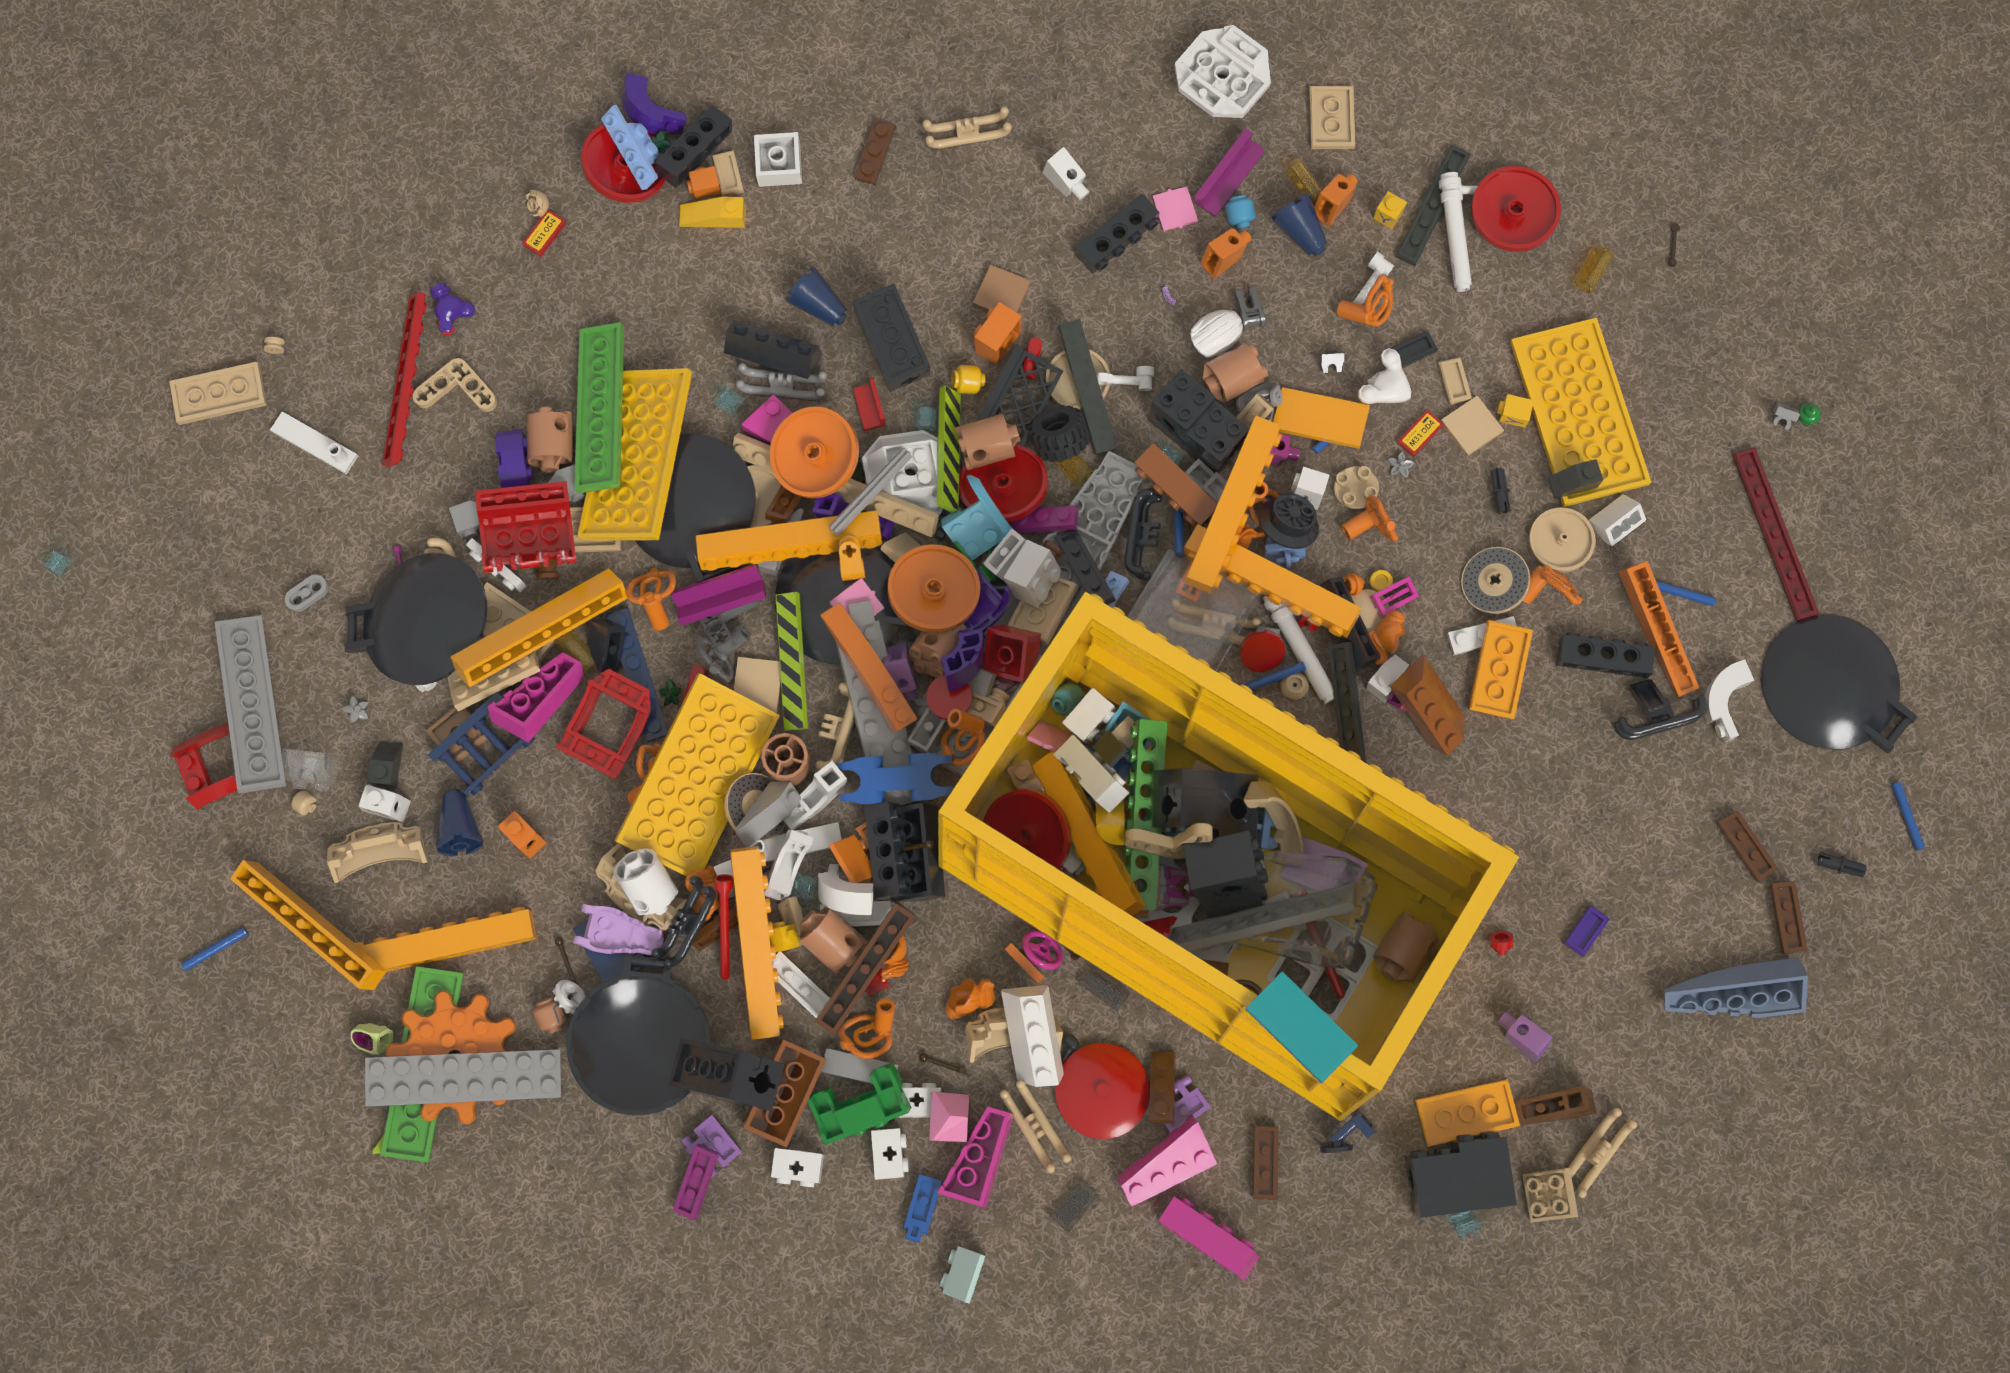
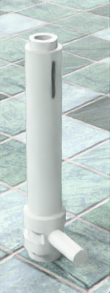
(1451, 197)
(1301, 650)

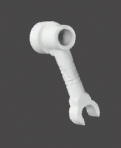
(1380, 266)
(1143, 378)

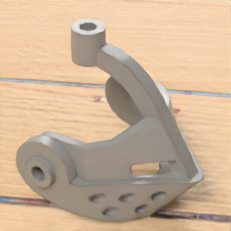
(1263, 389)

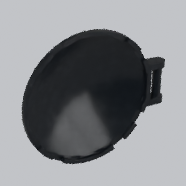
(706, 495)
(819, 582)
(420, 618)
(1834, 684)
(629, 1037)

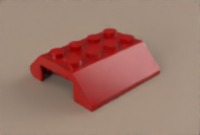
(525, 526)

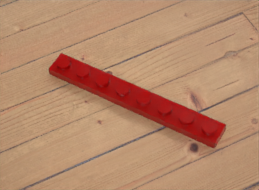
(403, 384)

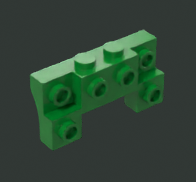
(861, 1112)

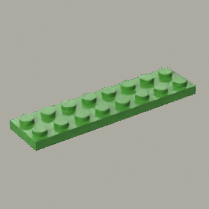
(599, 408)
(406, 1132)

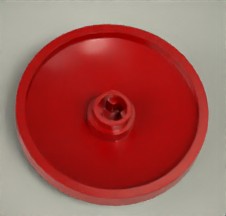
(609, 172)
(1515, 208)
(1013, 484)
(1033, 823)
(1102, 1091)

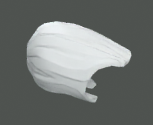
(1216, 332)

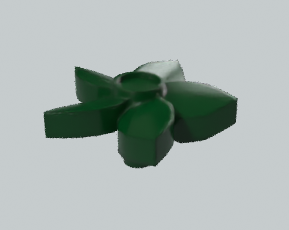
(660, 142)
(671, 693)

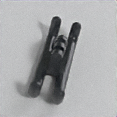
(1141, 532)
(1662, 722)
(687, 923)

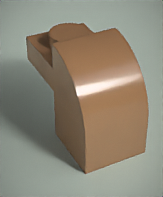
(1023, 776)

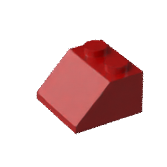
(1011, 651)

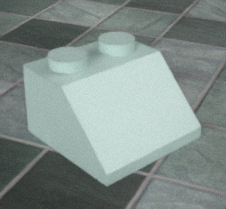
(963, 1274)

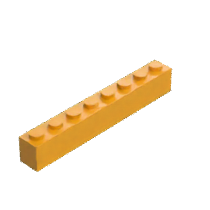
(1233, 504)
(783, 541)
(1283, 587)
(538, 627)
(1099, 857)
(308, 925)
(452, 940)
(755, 942)

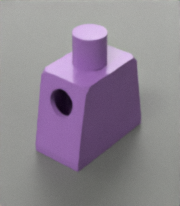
(900, 669)
(1533, 1043)

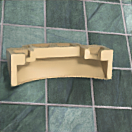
(1288, 831)
(375, 845)
(606, 872)
(991, 1032)

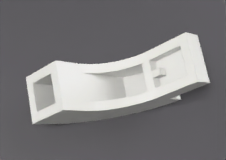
(1717, 698)
(822, 790)
(786, 864)
(843, 895)

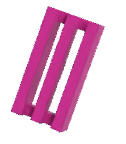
(1379, 603)

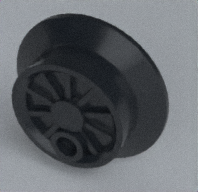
(1289, 521)

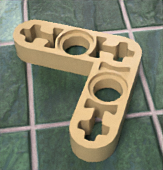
(453, 379)
(1166, 845)

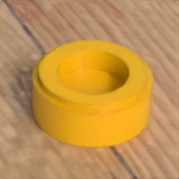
(1380, 580)

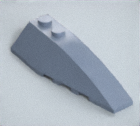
(1751, 989)

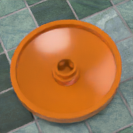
(814, 452)
(933, 588)

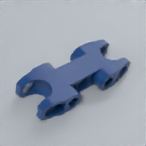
(877, 780)

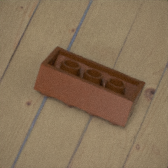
(1175, 485)
(1430, 706)
(793, 1092)

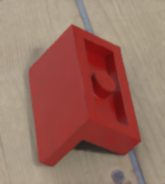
(869, 406)

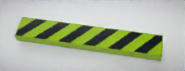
(948, 449)
(791, 661)

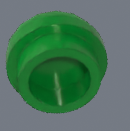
(1809, 413)

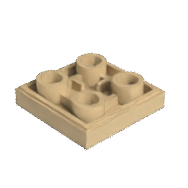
(1550, 1195)

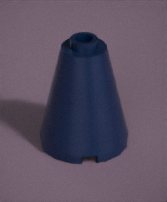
(1302, 225)
(817, 298)
(457, 826)

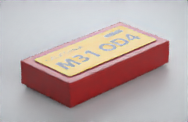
(544, 233)
(1420, 433)

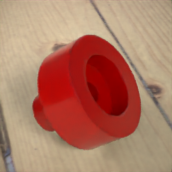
(1501, 942)

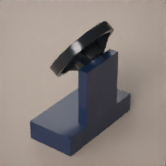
(1337, 1144)

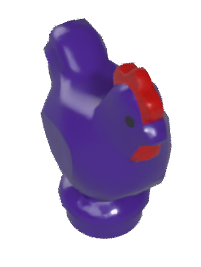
(449, 308)

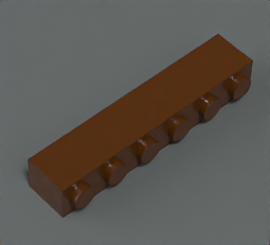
(865, 967)

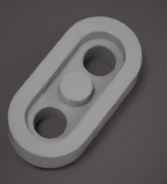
(306, 591)

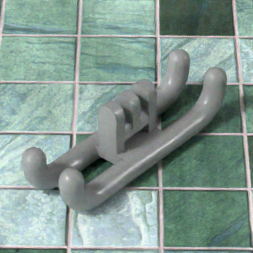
(780, 383)

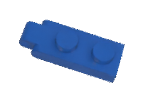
(922, 1207)

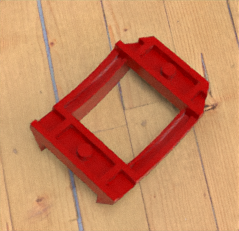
(592, 753)
(194, 771)

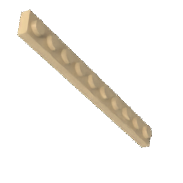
(886, 504)

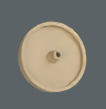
(1065, 389)
(766, 489)
(1562, 539)

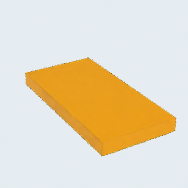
(1322, 418)
(1500, 669)
(1467, 1112)

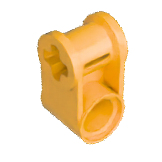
(850, 561)

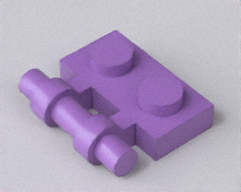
(1191, 1103)
(715, 1138)

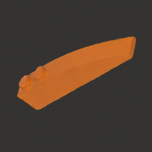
(1658, 626)
(869, 668)

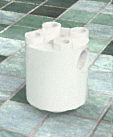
(645, 882)

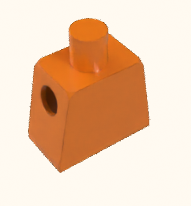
(1339, 194)
(1224, 251)
(521, 834)

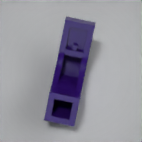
(643, 110)
(833, 506)

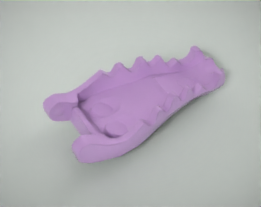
(616, 932)

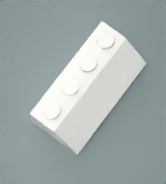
(1033, 1035)

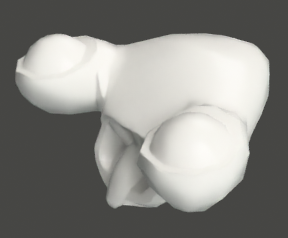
(1388, 385)

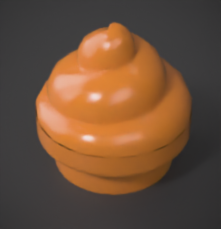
(1354, 583)

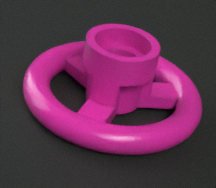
(1039, 953)

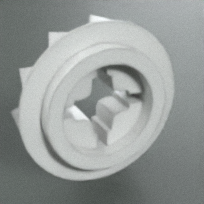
(563, 990)

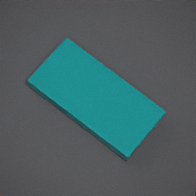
(1301, 1027)

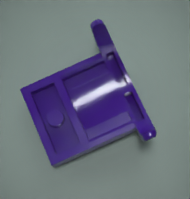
(989, 607)

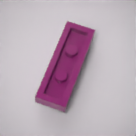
(1048, 520)
(696, 1181)

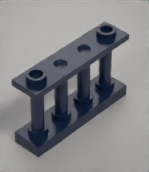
(460, 737)

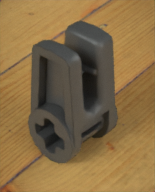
(1250, 316)

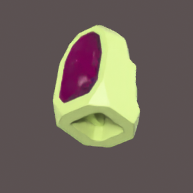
(372, 1038)

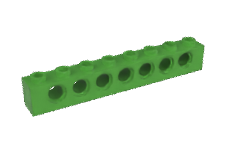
(1156, 733)

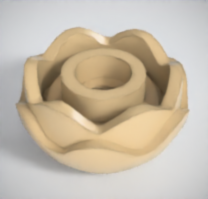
(537, 203)
(1298, 692)

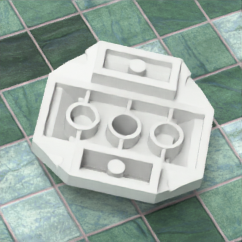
(1229, 54)
(916, 489)

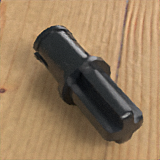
(1500, 491)
(1841, 864)

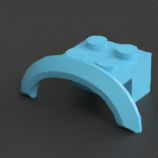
(977, 526)

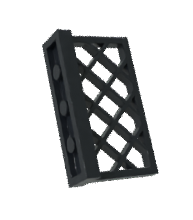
(1005, 380)

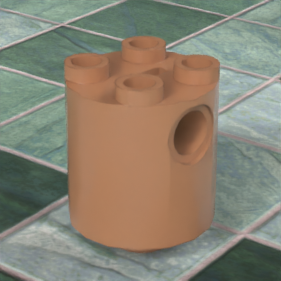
(1233, 373)
(549, 439)
(987, 441)
(929, 649)
(795, 755)
(830, 939)
(1405, 948)

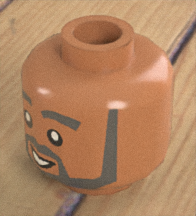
(549, 1015)

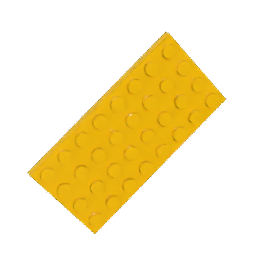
(1580, 406)
(649, 442)
(684, 793)

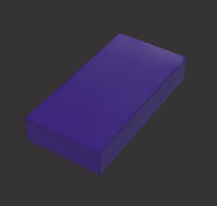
(1586, 931)

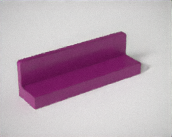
(1229, 174)
(719, 594)

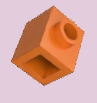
(704, 182)

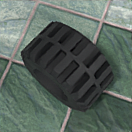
(1059, 433)

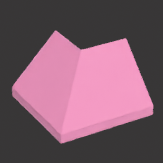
(949, 1117)

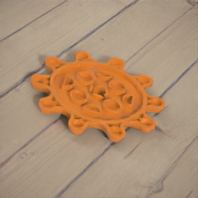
(449, 1030)

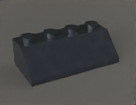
(771, 349)
(920, 825)

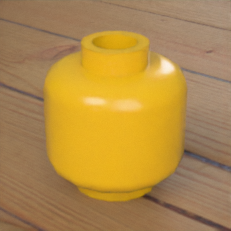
(967, 379)

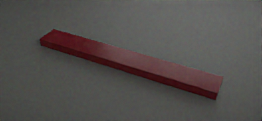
(1775, 534)

